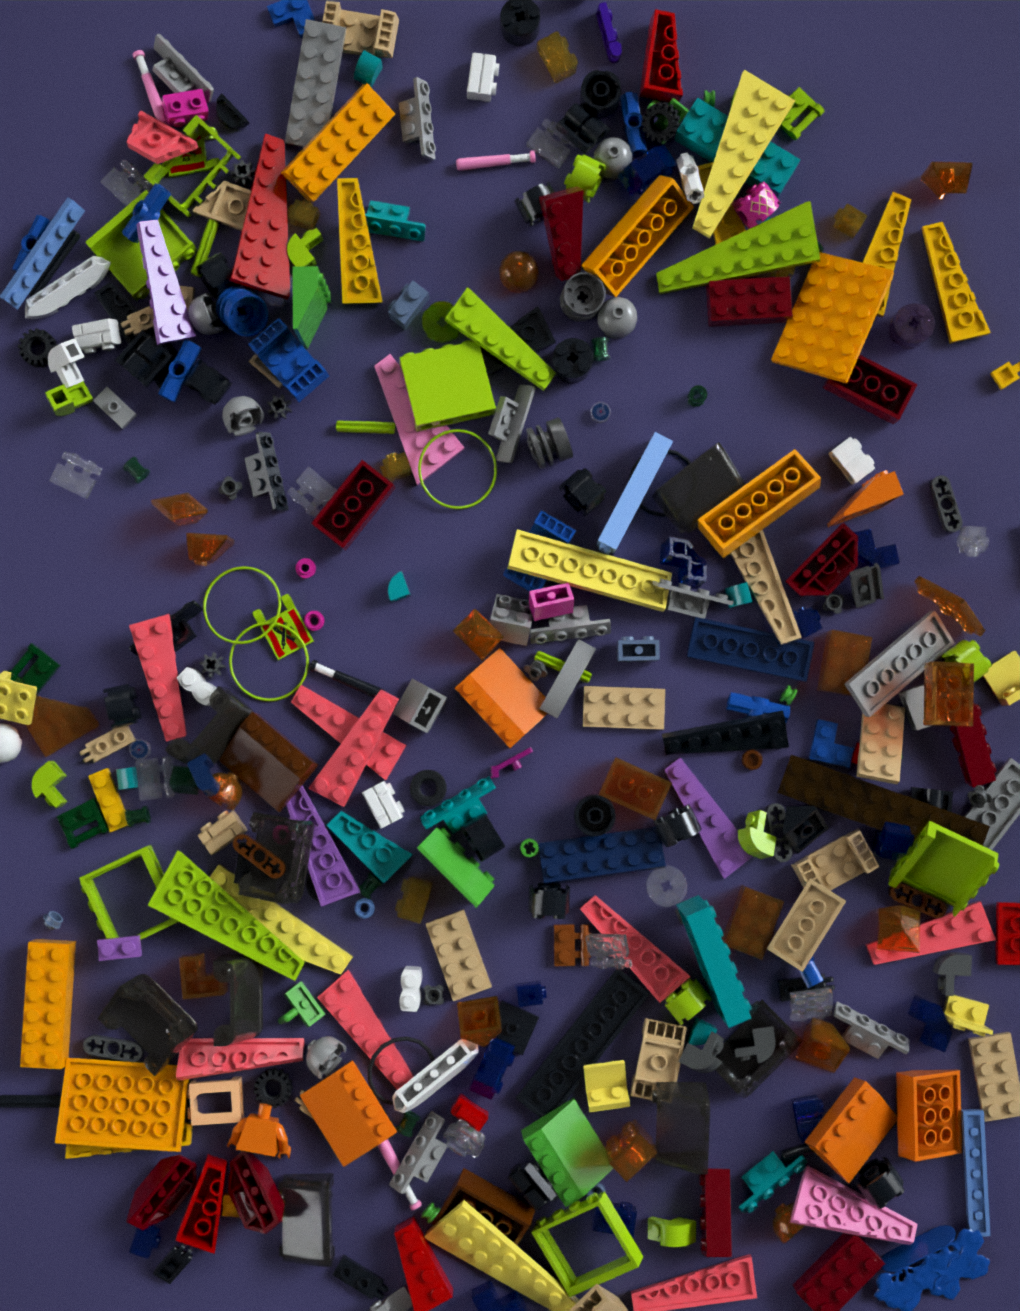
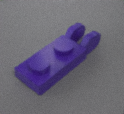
(608, 33)

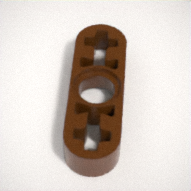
(243, 851)
(904, 888)

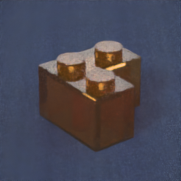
(196, 981)

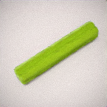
(205, 245)
(365, 427)
(557, 664)

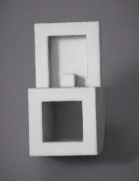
(63, 359)

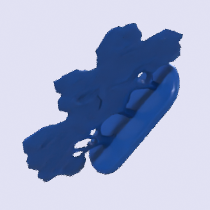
(938, 1271)

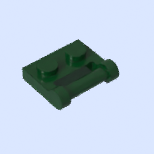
(41, 670)
(80, 817)

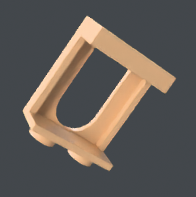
(234, 1085)

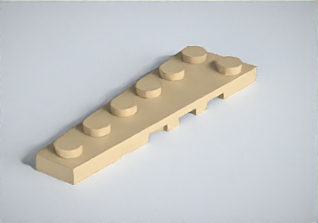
(763, 580)

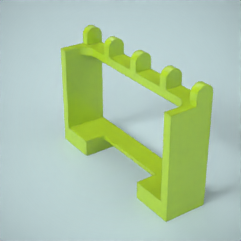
(158, 171)

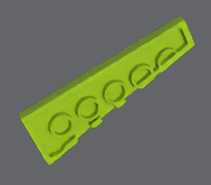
(487, 330)

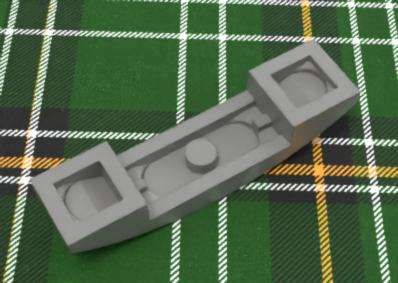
(567, 678)

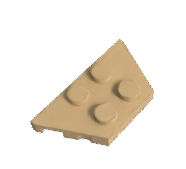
(226, 205)

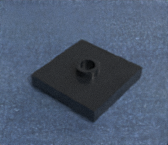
(516, 1026)

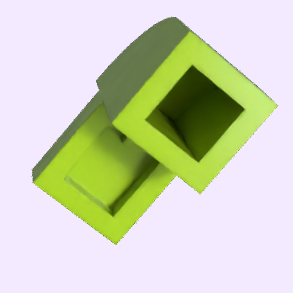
(299, 249)
(66, 400)
(45, 781)
(754, 839)
(673, 1232)

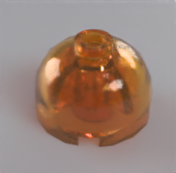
(518, 271)
(229, 792)
(781, 1225)

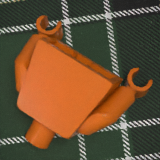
(260, 1134)

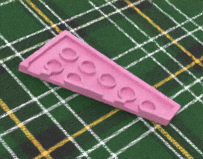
(396, 394)
(835, 1207)

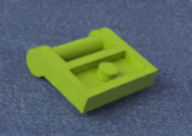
(802, 102)

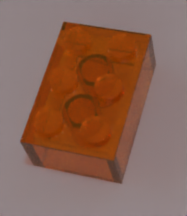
(842, 659)
(948, 694)
(634, 788)
(752, 922)
(630, 1149)

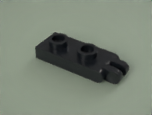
(797, 984)
(173, 1263)
(360, 1278)

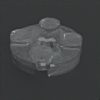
(672, 896)
(464, 1139)

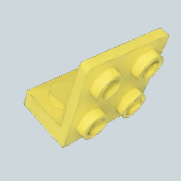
(1005, 679)
(16, 700)
(967, 1014)
(606, 1086)

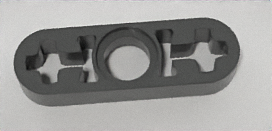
(937, 491)
(781, 816)
(99, 1039)

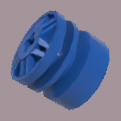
(251, 315)

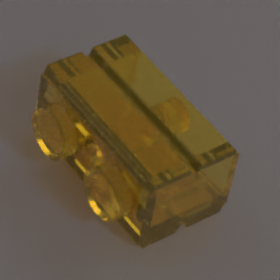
(557, 56)
(414, 899)

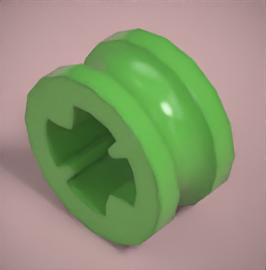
(709, 98)
(788, 695)
(523, 850)
(430, 1212)

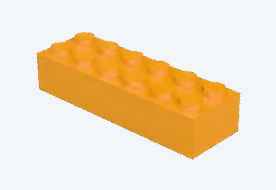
(338, 143)
(638, 234)
(759, 503)
(47, 1003)

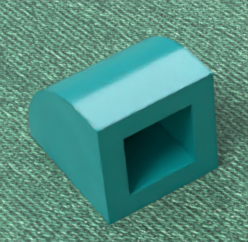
(367, 68)
(398, 588)
(738, 594)
(127, 778)
(700, 1032)

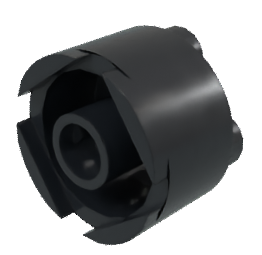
(520, 21)
(602, 83)
(530, 205)
(216, 274)
(579, 351)
(207, 381)
(582, 491)
(121, 705)
(677, 825)
(596, 826)
(482, 837)
(549, 901)
(879, 1182)

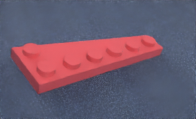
(158, 659)
(340, 722)
(347, 763)
(943, 934)
(648, 962)
(356, 1016)
(203, 1059)
(711, 1285)

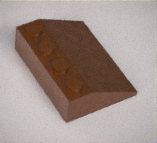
(267, 761)
(496, 1205)

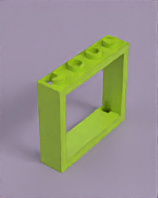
(96, 904)
(571, 1283)

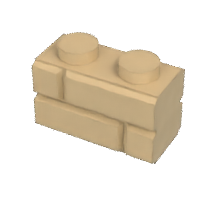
(222, 832)

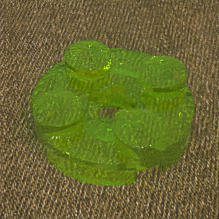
(432, 329)

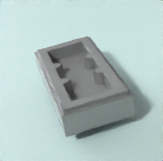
(115, 407)

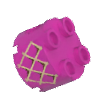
(756, 205)

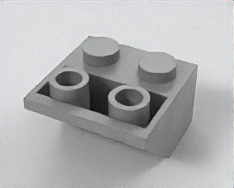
(512, 618)
(913, 702)
(420, 706)

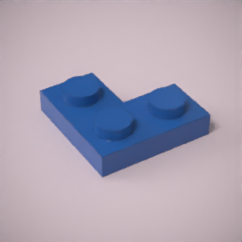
(290, 10)
(823, 745)

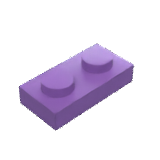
(119, 947)

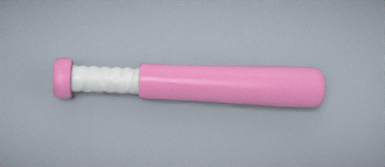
(150, 87)
(490, 161)
(393, 1163)

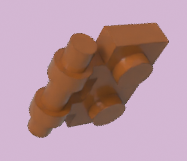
(565, 945)

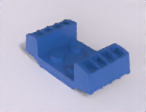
(288, 360)
(548, 527)

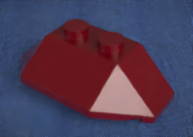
(827, 564)
(162, 1191)
(254, 1193)

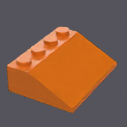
(873, 495)
(503, 697)
(348, 1113)
(928, 1114)
(852, 1129)

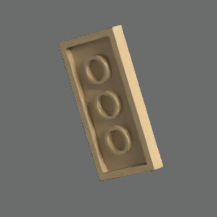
(623, 707)
(881, 744)
(806, 924)
(458, 955)
(996, 1075)

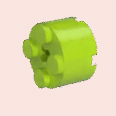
(585, 175)
(968, 653)
(687, 1001)

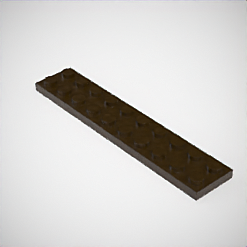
(869, 802)

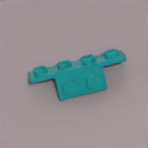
(393, 221)
(460, 808)
(768, 1176)

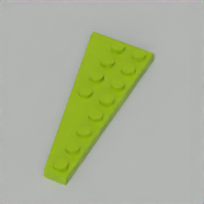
(768, 247)
(203, 905)

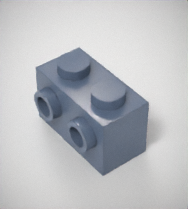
(408, 304)
(638, 650)

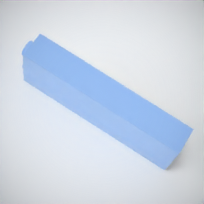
(633, 494)

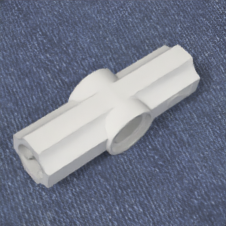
(690, 178)

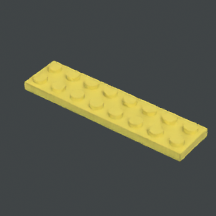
(588, 570)

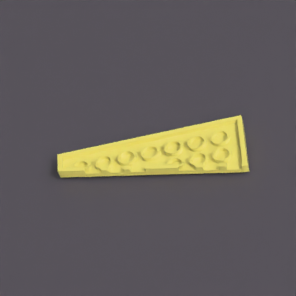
(750, 127)
(293, 932)
(482, 1245)

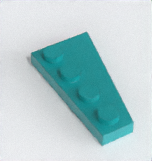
(372, 849)

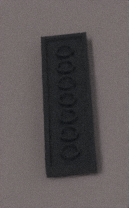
(583, 1044)

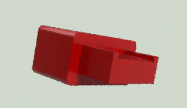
(470, 1112)

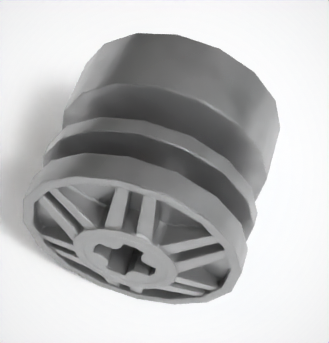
(590, 289)
(549, 443)

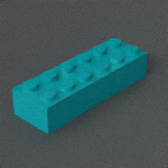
(702, 134)
(714, 960)

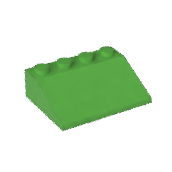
(309, 302)
(456, 866)
(568, 1151)

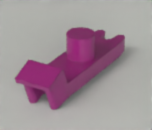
(514, 761)

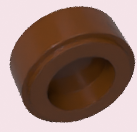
(752, 759)

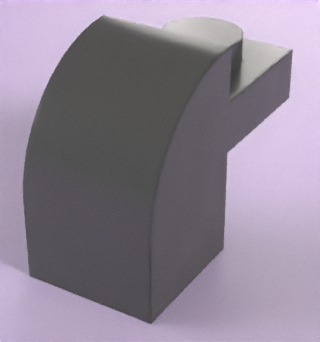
(950, 965)
(764, 1045)
(705, 1059)

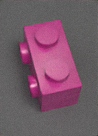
(183, 106)
(551, 601)

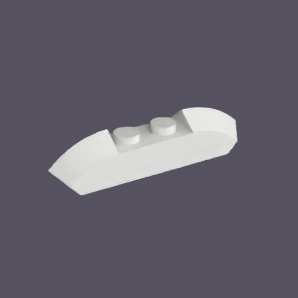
(67, 287)
(434, 1076)

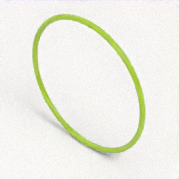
(494, 461)
(262, 635)
(269, 699)

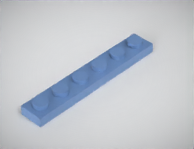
(42, 253)
(975, 1170)

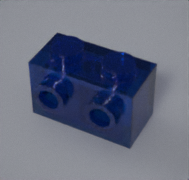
(626, 1212)

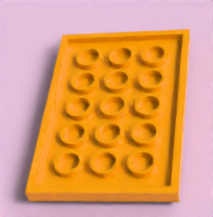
(832, 317)
(121, 1106)

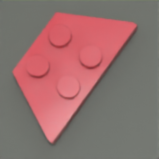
(157, 140)

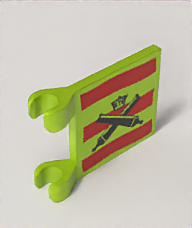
(195, 160)
(281, 639)

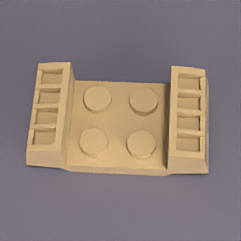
(364, 31)
(837, 861)
(658, 1056)

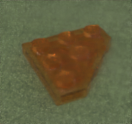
(951, 605)
(59, 723)

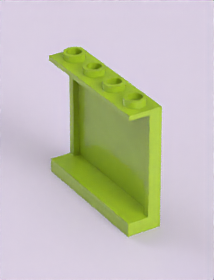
(127, 256)
(447, 385)
(945, 866)

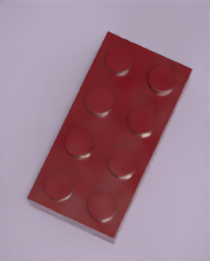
(749, 301)
(874, 390)
(353, 505)
(838, 1273)

